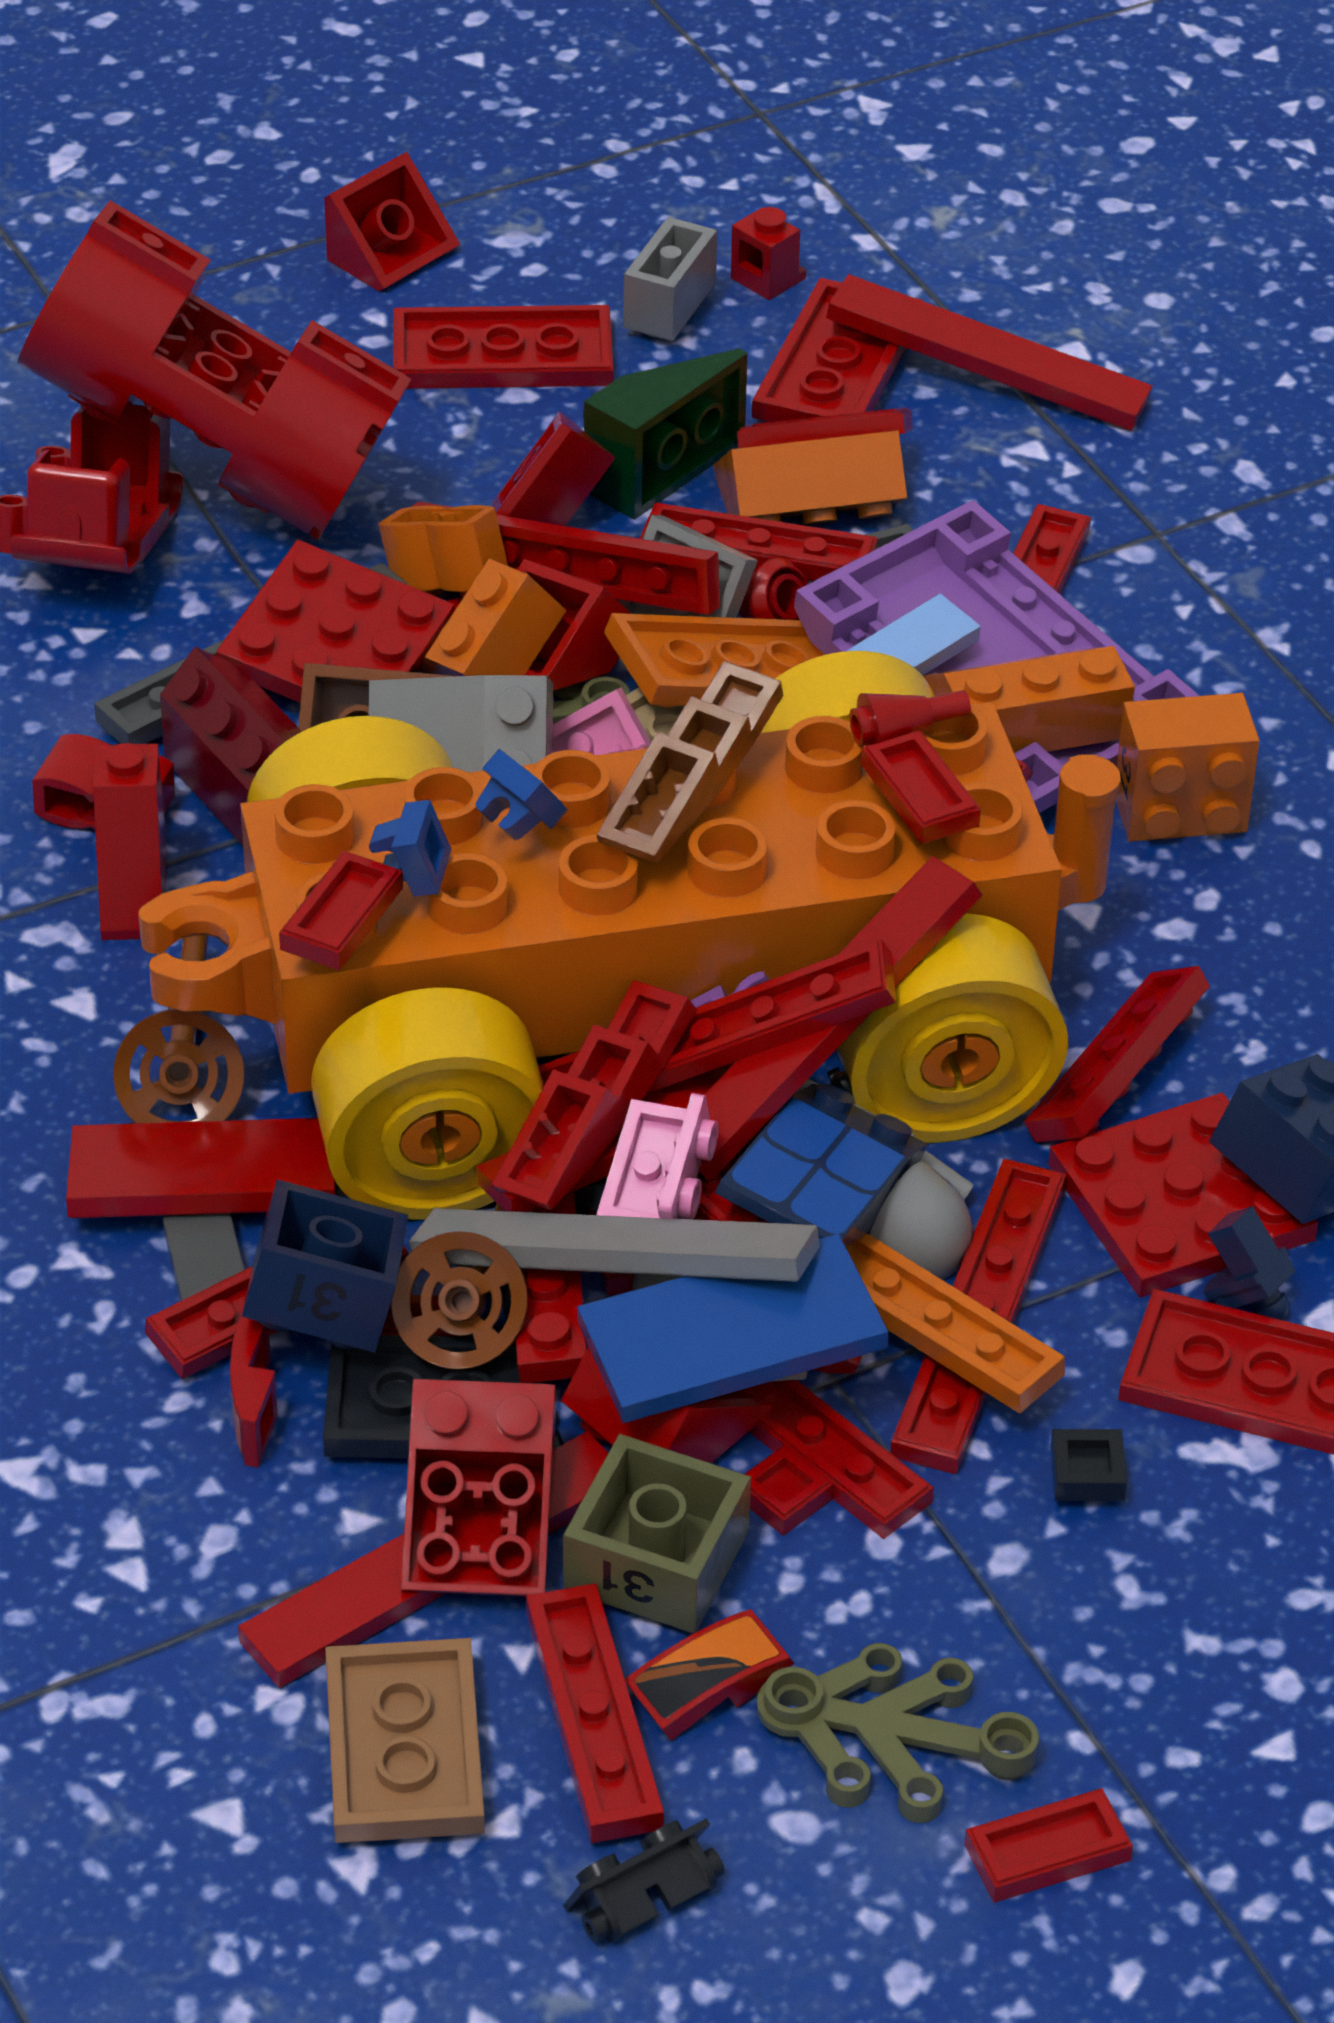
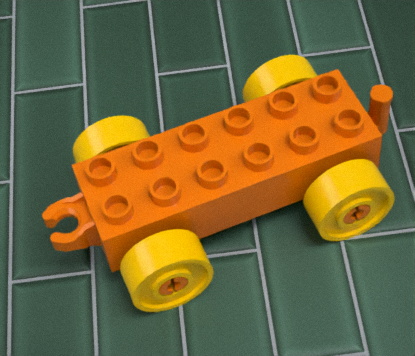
(452, 995)

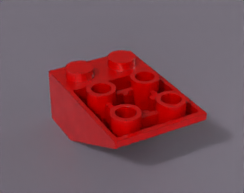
(479, 1487)

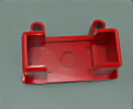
(98, 500)

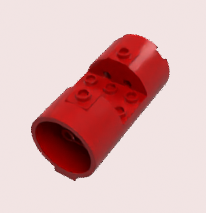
(133, 328)

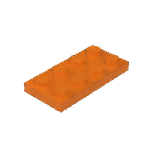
(682, 654)

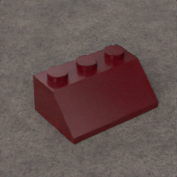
(220, 732)

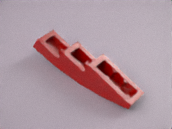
(588, 1105)

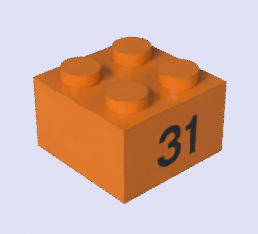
(1186, 766)

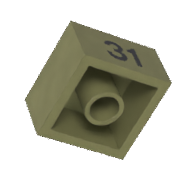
(657, 1532)

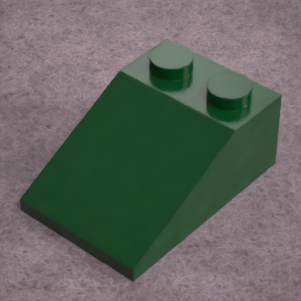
(666, 427)

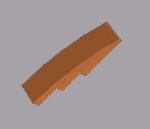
(691, 763)

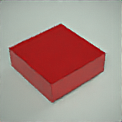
(787, 1490)

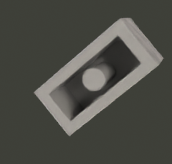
(670, 278)

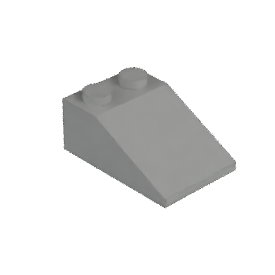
(473, 714)

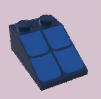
(823, 1164)

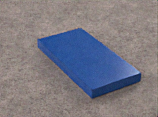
(728, 1334)

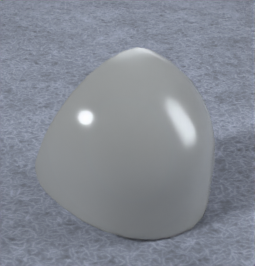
(925, 1221)

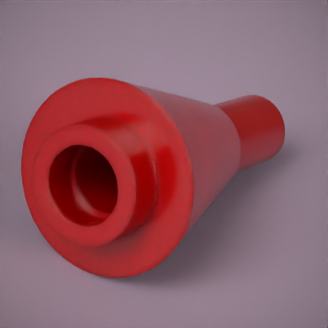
(893, 715)

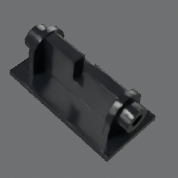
(617, 1891)

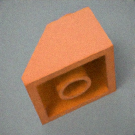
(495, 626)

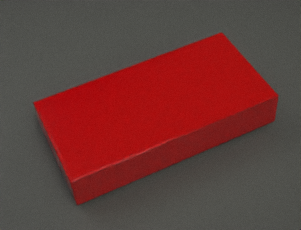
(920, 787)
(341, 910)
(1048, 1845)

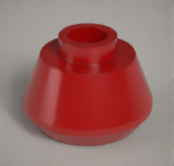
(773, 591)

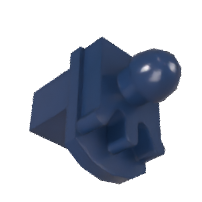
(1253, 1266)

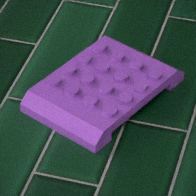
(1018, 614)

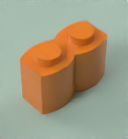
(441, 546)

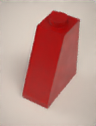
(128, 835)

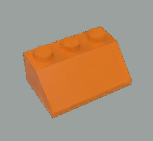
(814, 478)
(1049, 698)

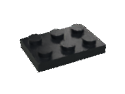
(373, 1393)

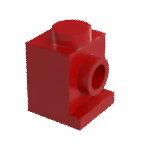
(768, 244)

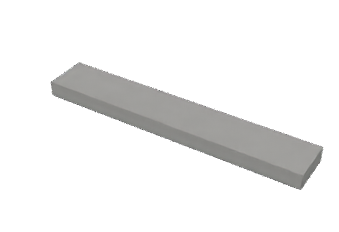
(632, 1244)

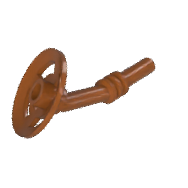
(179, 1060)
(460, 1299)

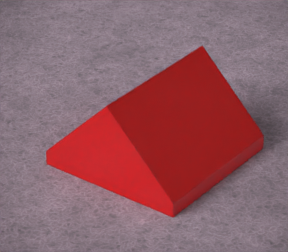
(386, 225)
(554, 475)

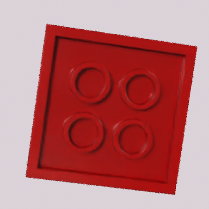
(331, 614)
(1160, 1190)

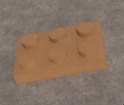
(404, 1740)

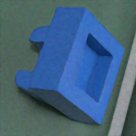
(520, 791)
(417, 847)

